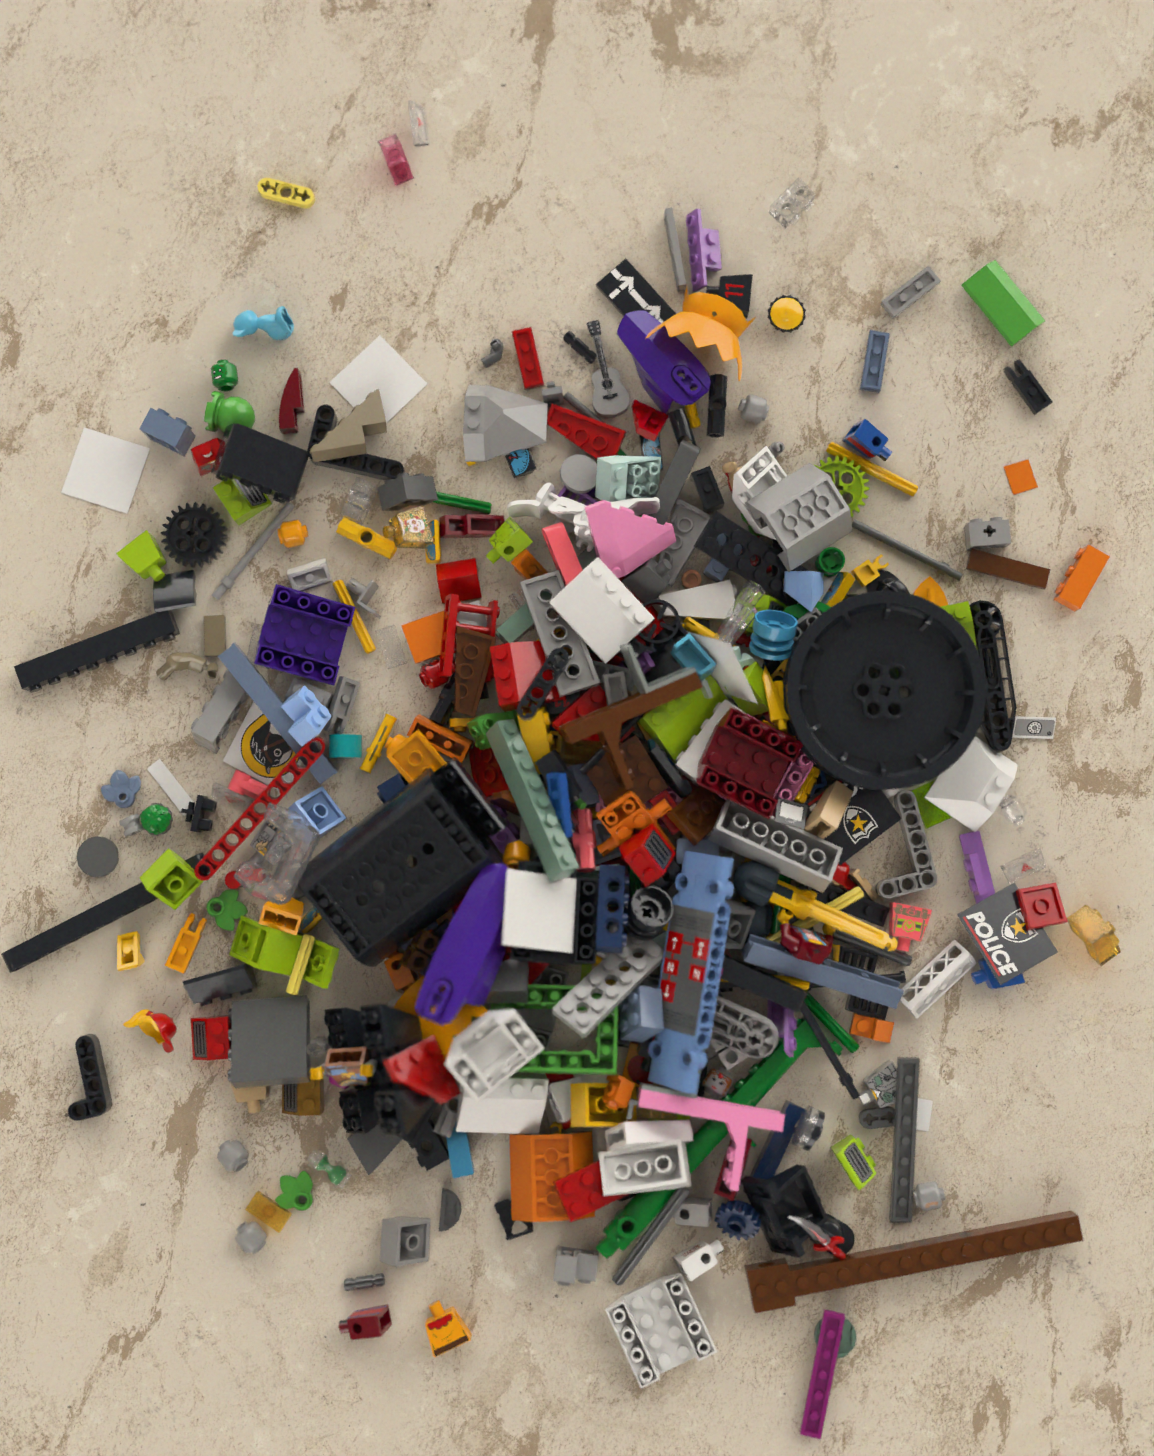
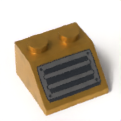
(303, 1098)

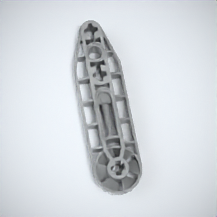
(756, 1047)

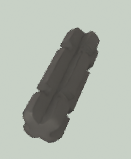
(364, 1282)

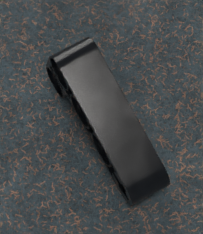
(88, 1075)

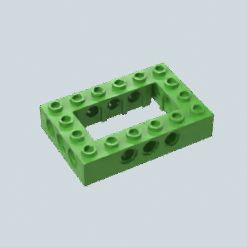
(585, 1062)

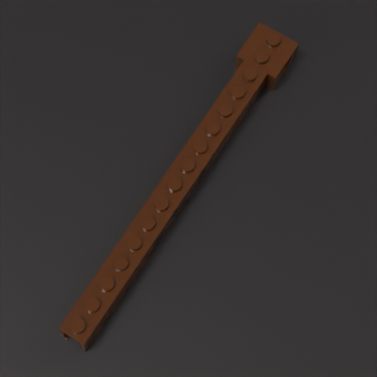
(776, 1284)

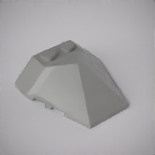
(501, 423)

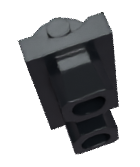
(199, 823)

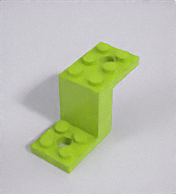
(277, 951)

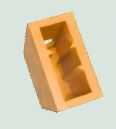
(283, 917)

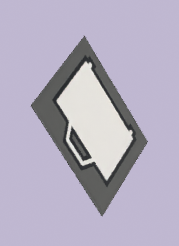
(791, 813)

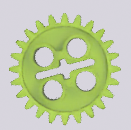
(855, 488)

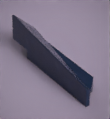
(777, 1143)

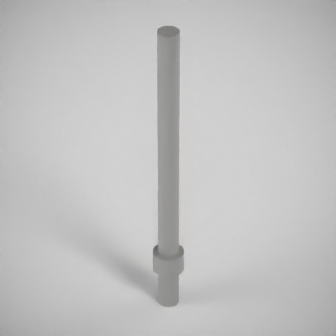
(228, 581)

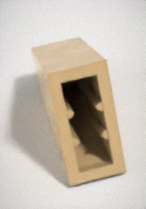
(828, 810)

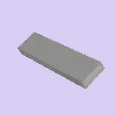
(674, 249)

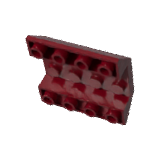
(746, 761)

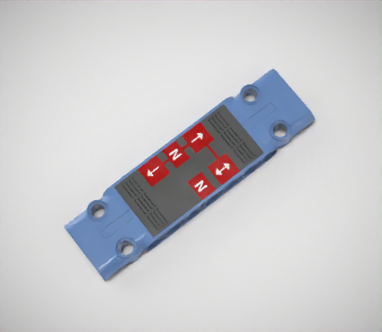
(691, 970)

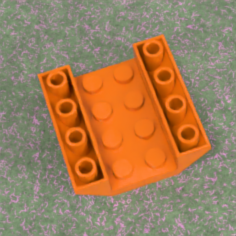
(539, 1162)

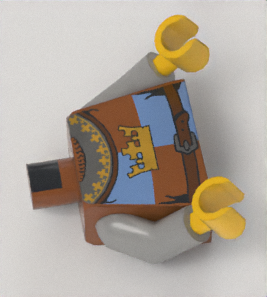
(347, 1067)

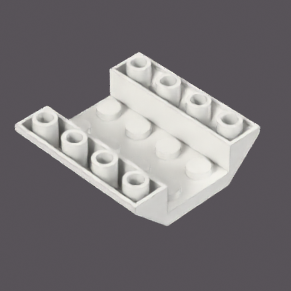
(659, 1327)

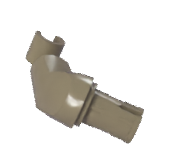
(181, 661)

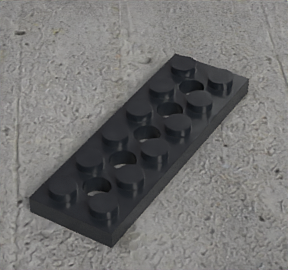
(741, 564)

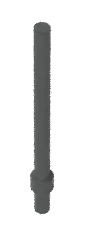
(941, 567)

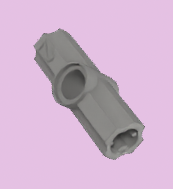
(447, 1118)

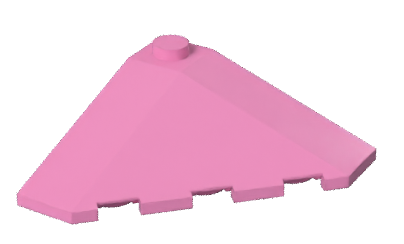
(626, 539)

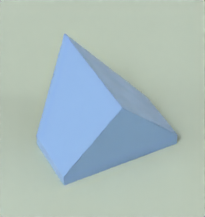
(804, 587)

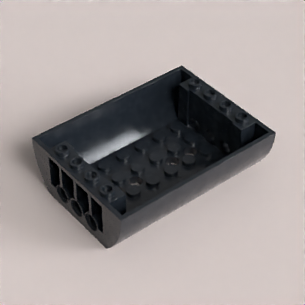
(379, 852)

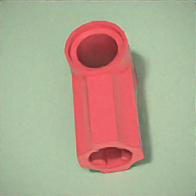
(245, 784)

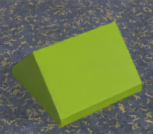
(754, 677)

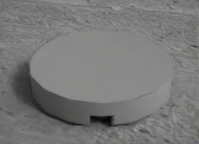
(579, 473)

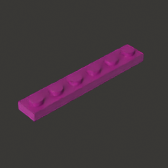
(822, 1374)

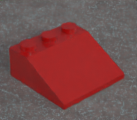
(514, 671)

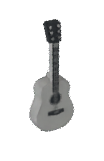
(609, 394)

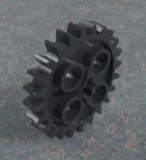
(175, 535)

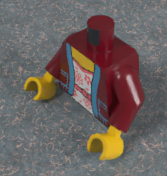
(805, 943)

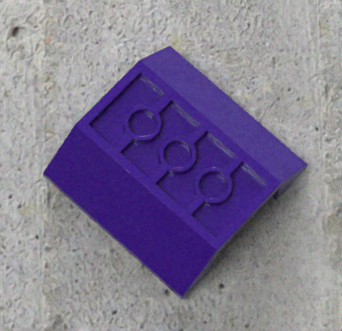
(303, 634)

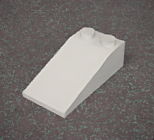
(645, 1168)

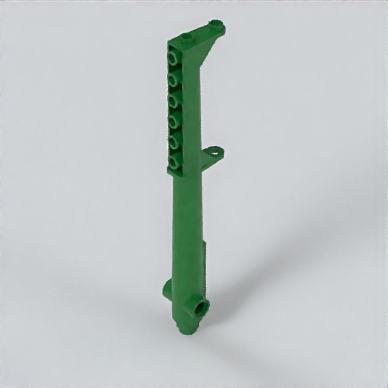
(747, 1091)

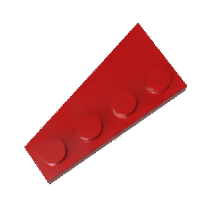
(585, 432)

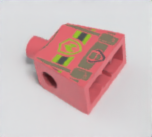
(907, 923)

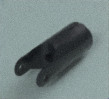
(681, 425)

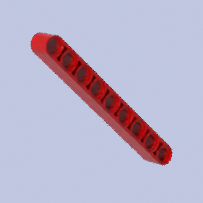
(256, 817)

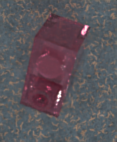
(395, 159)

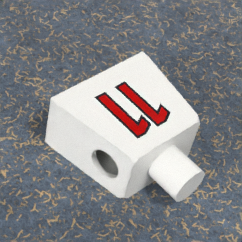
(690, 1260)

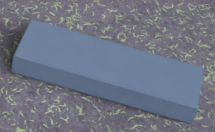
(874, 361)

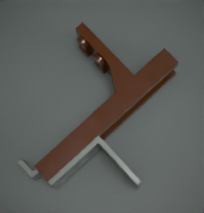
(608, 719)

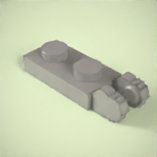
(342, 704)

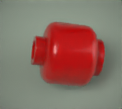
(429, 675)

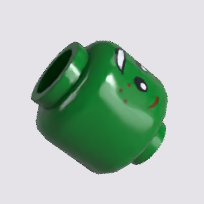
(224, 375)

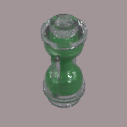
(337, 1174)

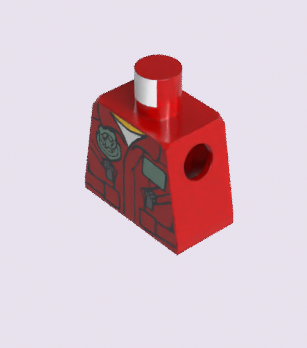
(205, 455)

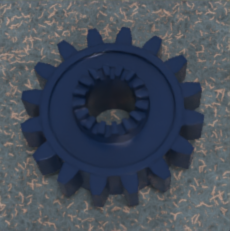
(738, 1219)

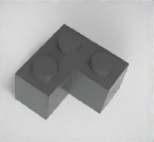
(407, 491)

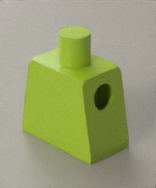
(144, 556)

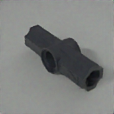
(715, 417)
(445, 705)

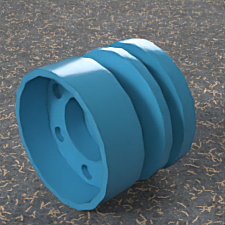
(773, 635)

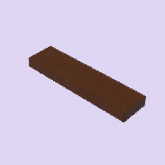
(1008, 569)

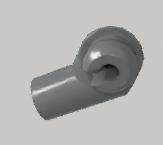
(495, 353)

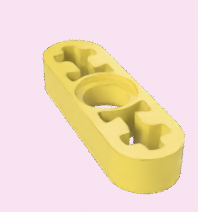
(270, 194)

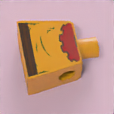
(445, 1329)

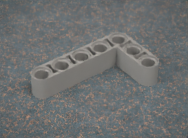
(912, 850)

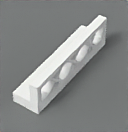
(941, 983)

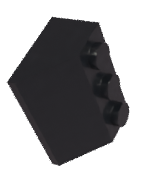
(221, 984)

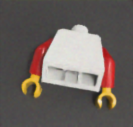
(560, 1098)

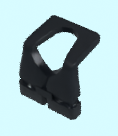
(504, 1210)

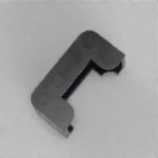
(260, 462)

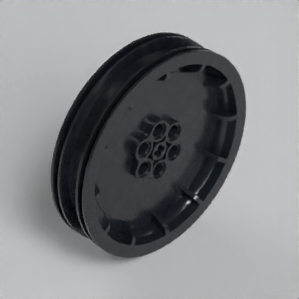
(934, 664)

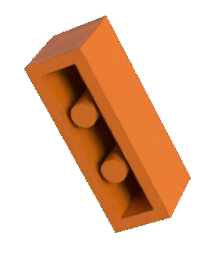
(1080, 577)
(442, 738)

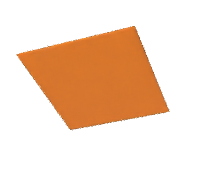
(1020, 477)

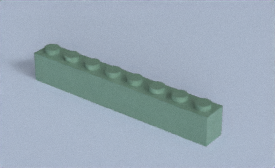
(532, 800)

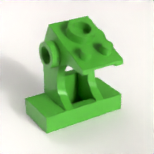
(482, 723)

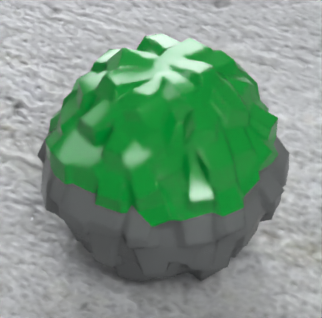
(156, 819)

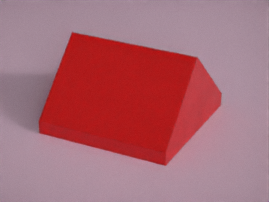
(459, 579)

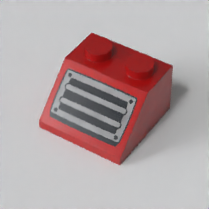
(647, 854)
(210, 1037)

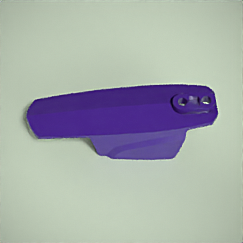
(469, 950)

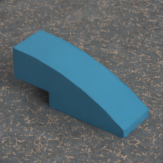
(460, 1154)

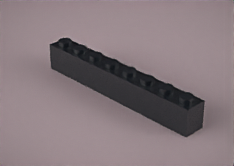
(97, 650)

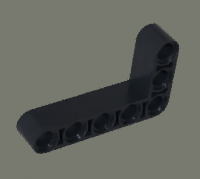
(346, 462)

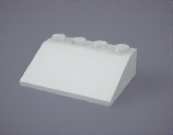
(601, 610)
(510, 1108)

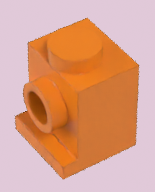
(617, 1092)

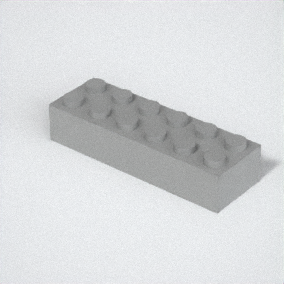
(776, 845)

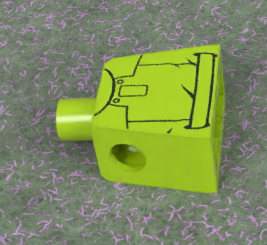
(508, 541)

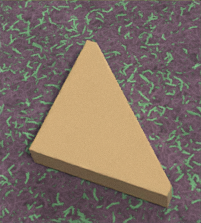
(863, 884)

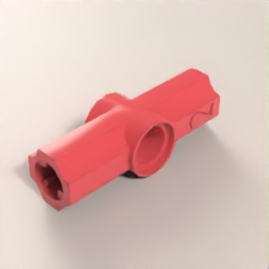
(584, 841)

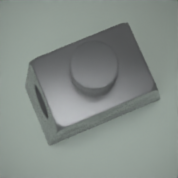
(648, 579)

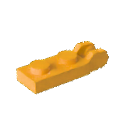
(185, 945)

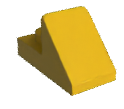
(129, 951)

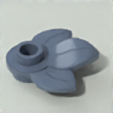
(120, 786)

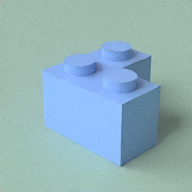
(307, 714)

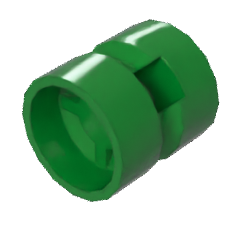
(830, 562)

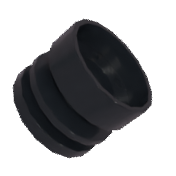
(654, 906)

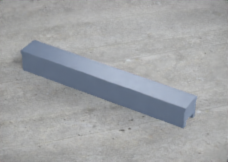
(270, 705)
(828, 974)

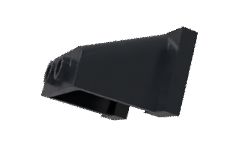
(784, 1196)

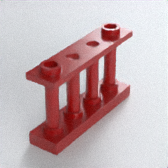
(448, 642)

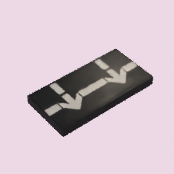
(631, 292)

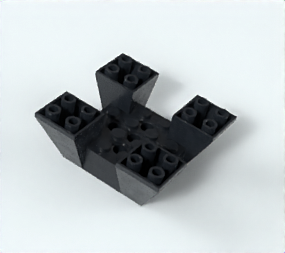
(383, 1102)

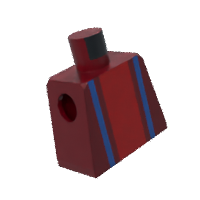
(367, 1322)

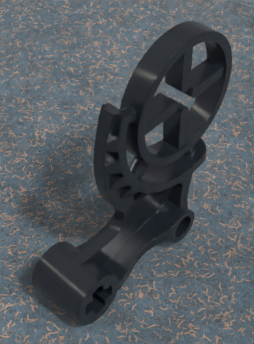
(638, 648)

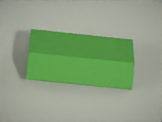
(1003, 302)

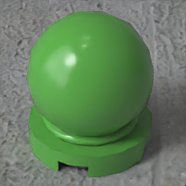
(227, 411)

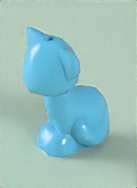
(277, 326)

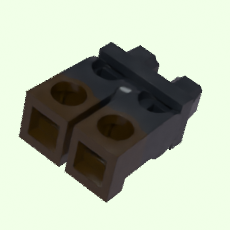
(414, 959)

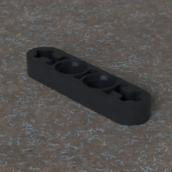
(545, 685)

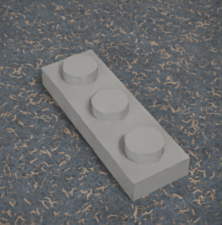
(910, 292)

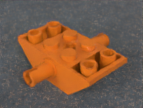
(628, 817)

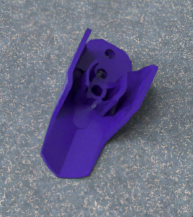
(661, 360)

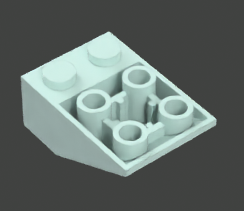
(627, 477)

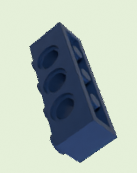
(606, 941)

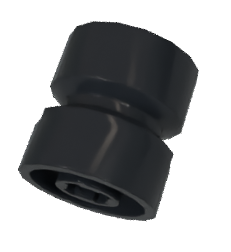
(672, 872)

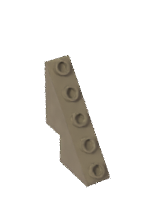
(349, 435)

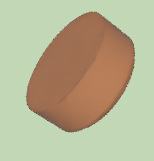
(691, 579)

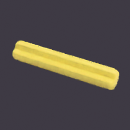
(300, 964)

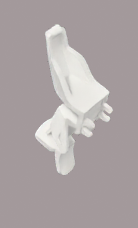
(573, 513)

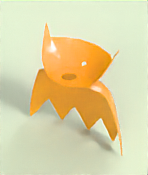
(709, 329)
(445, 1032)

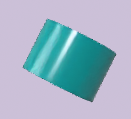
(345, 746)

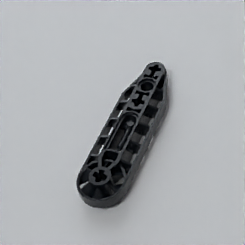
(994, 685)

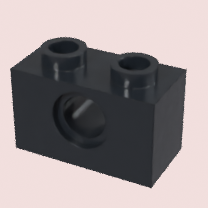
(437, 1154)

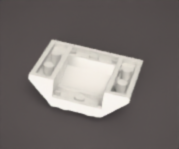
(752, 479)
(973, 785)
(491, 1051)

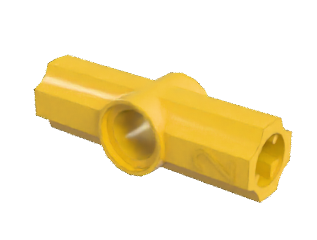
(356, 533)

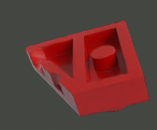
(648, 420)

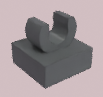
(552, 394)

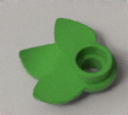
(230, 909)
(293, 1189)

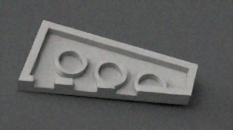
(687, 525)

